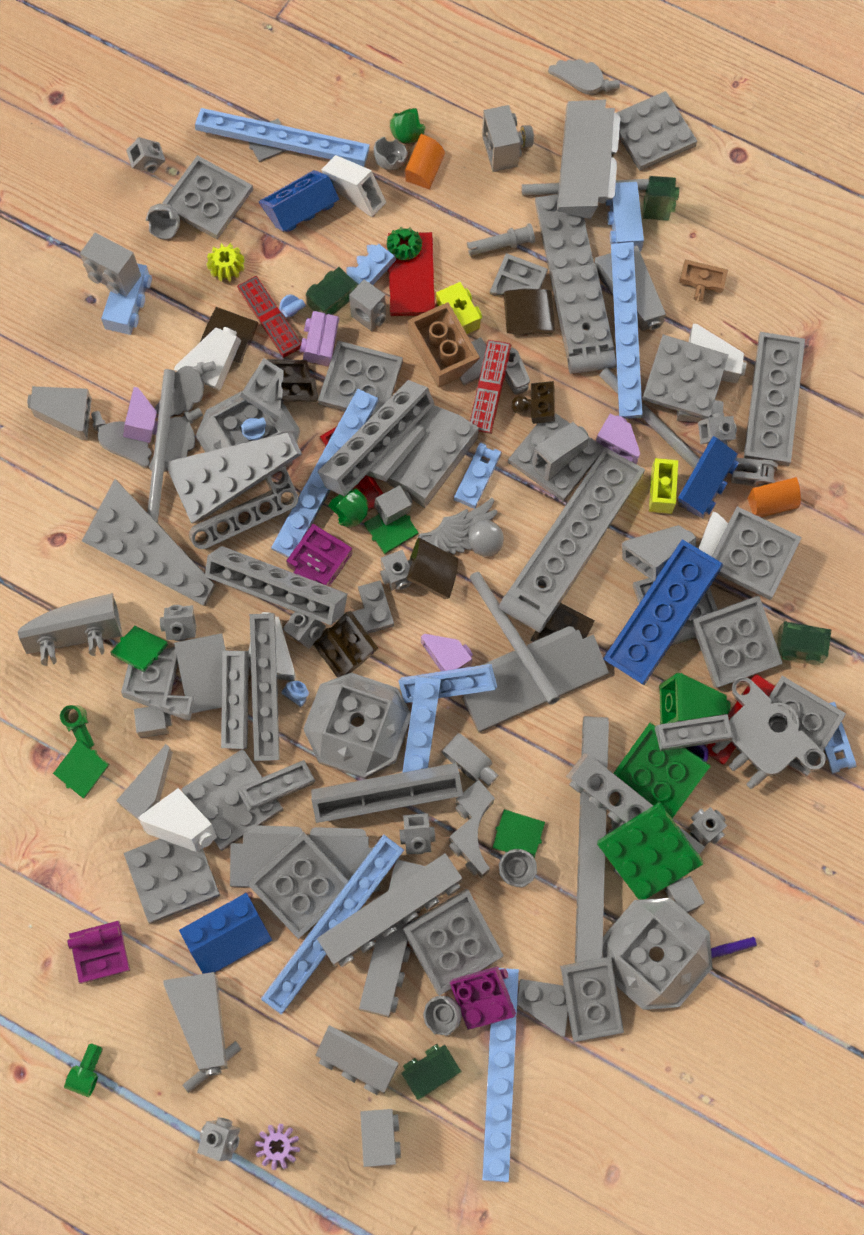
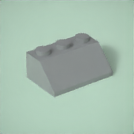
(356, 1060)

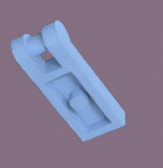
(477, 476)
(838, 743)

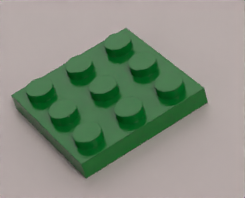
(661, 775)
(650, 852)

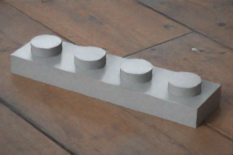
(234, 699)

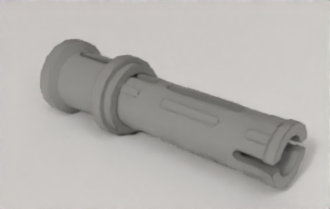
(511, 238)

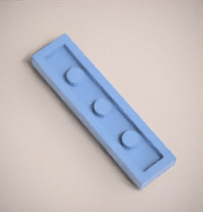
(454, 682)
(421, 723)

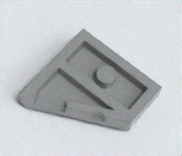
(517, 274)
(265, 389)
(545, 1003)

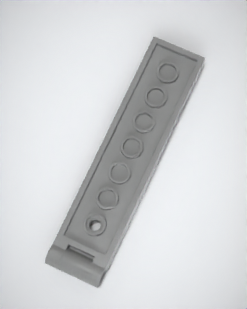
(575, 288)
(571, 540)

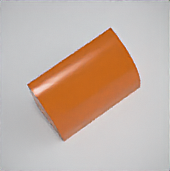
(424, 162)
(775, 497)

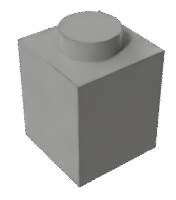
(393, 504)
(151, 722)
(685, 894)

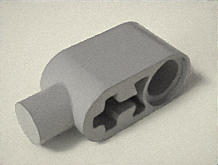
(470, 759)

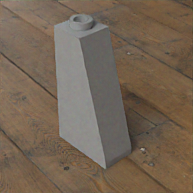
(649, 307)
(200, 1016)

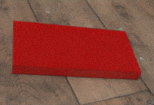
(413, 281)

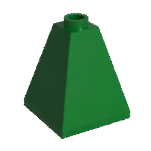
(689, 699)

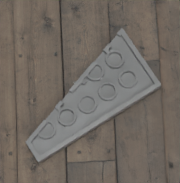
(219, 476)
(137, 540)

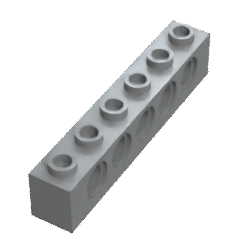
(376, 438)
(276, 585)
(587, 768)

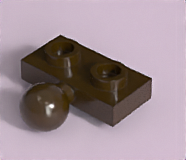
(541, 403)

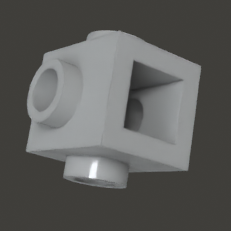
(145, 155)
(717, 426)
(395, 570)
(178, 622)
(304, 629)
(701, 832)
(417, 834)
(219, 1139)

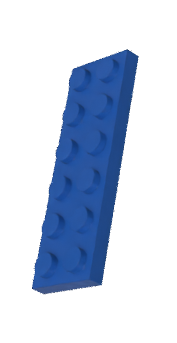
(663, 612)

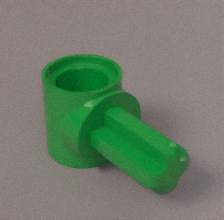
(79, 727)
(83, 1078)

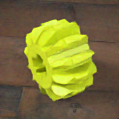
(233, 259)

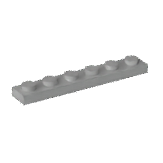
(264, 687)

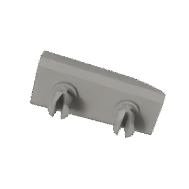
(70, 625)

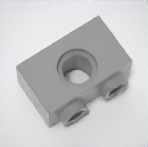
(368, 305)

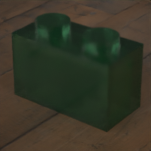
(660, 198)
(331, 292)
(803, 642)
(431, 1071)

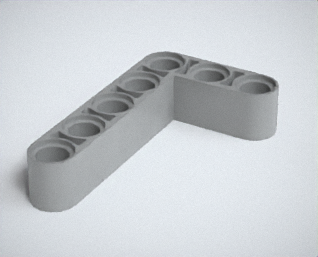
(252, 507)

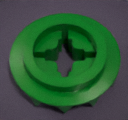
(402, 251)

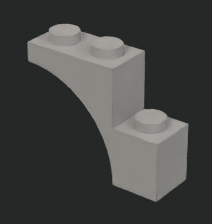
(465, 840)

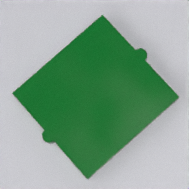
(390, 535)
(139, 648)
(81, 769)
(518, 832)

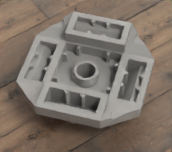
(223, 423)
(362, 748)
(684, 945)

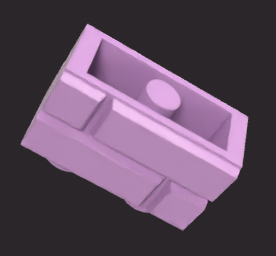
(320, 338)

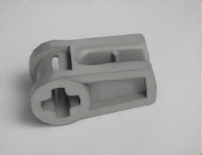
(516, 373)
(759, 469)

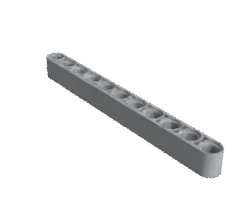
(590, 857)

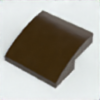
(529, 311)
(243, 326)
(296, 382)
(433, 569)
(565, 617)
(345, 645)

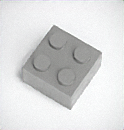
(501, 138)
(110, 264)
(378, 1137)

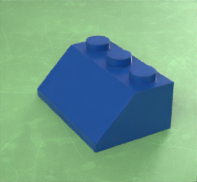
(299, 200)
(708, 478)
(225, 935)

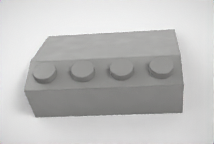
(435, 455)

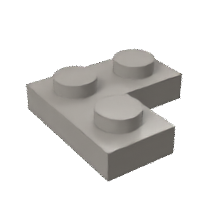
(376, 612)

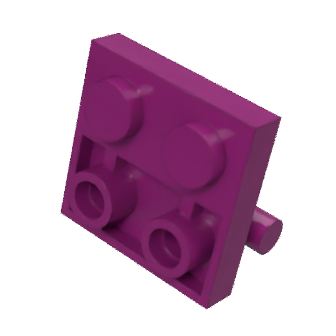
(99, 952)
(483, 997)

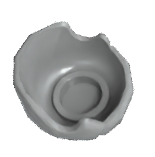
(390, 154)
(163, 221)
(486, 538)
(517, 867)
(442, 1015)

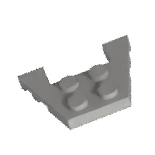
(155, 686)

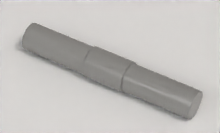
(199, 1077)

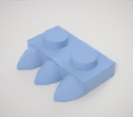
(371, 266)

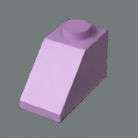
(140, 418)
(619, 437)
(447, 652)

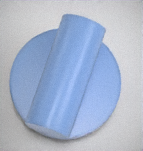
(291, 305)
(253, 428)
(296, 692)

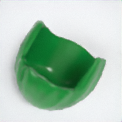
(406, 126)
(350, 508)

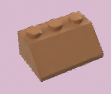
(442, 344)

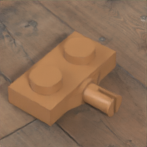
(703, 277)

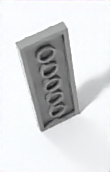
(774, 398)

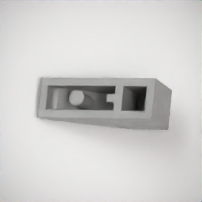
(148, 785)

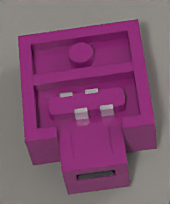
(319, 556)

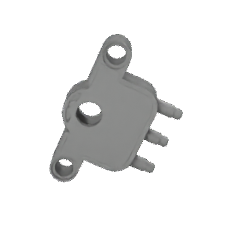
(759, 744)

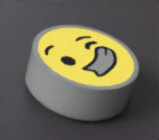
(527, 136)

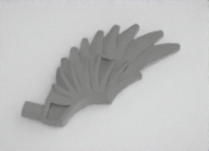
(454, 530)

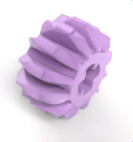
(278, 1155)

